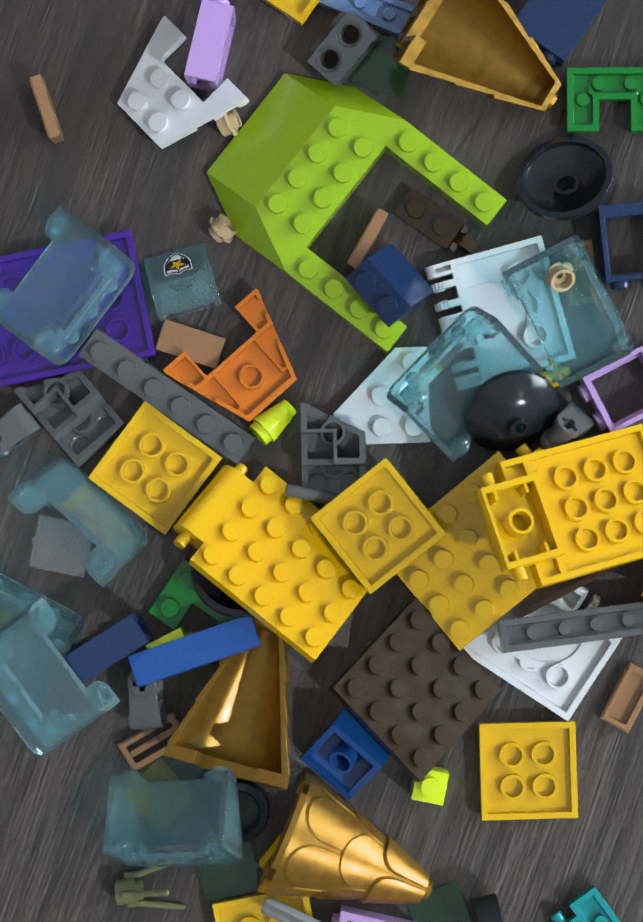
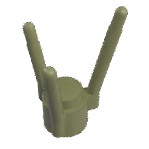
(132, 892)

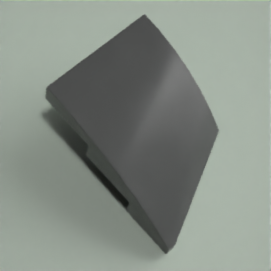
(73, 414)
(330, 451)

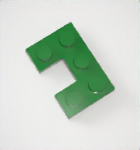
(602, 84)
(178, 597)

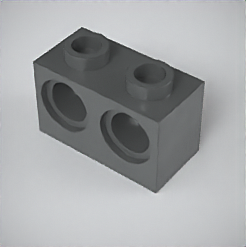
(349, 53)

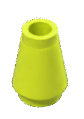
(272, 422)

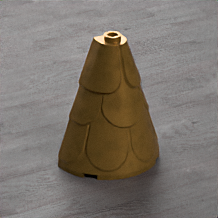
(477, 49)
(242, 716)
(339, 854)

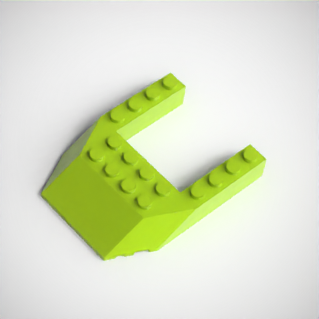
(302, 163)

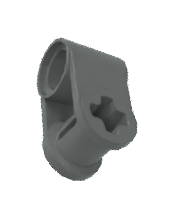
(568, 427)
(16, 428)
(146, 705)

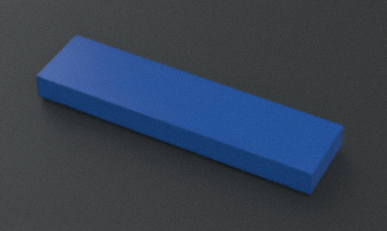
(194, 651)

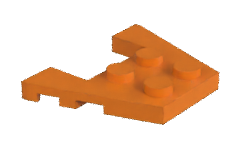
(250, 375)

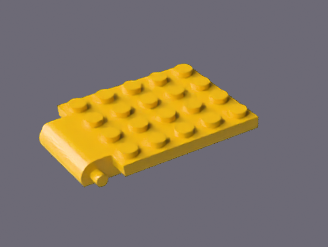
(567, 508)
(270, 557)
(460, 572)

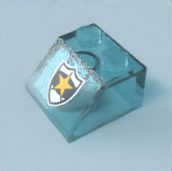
(182, 282)

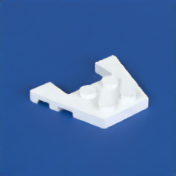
(163, 102)

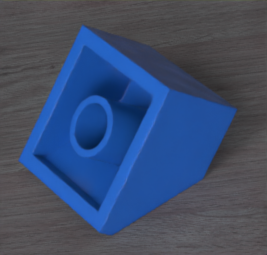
(346, 754)

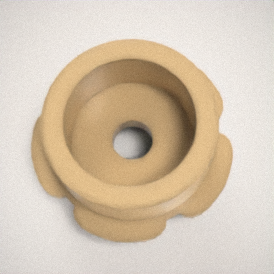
(229, 123)
(221, 229)
(564, 280)

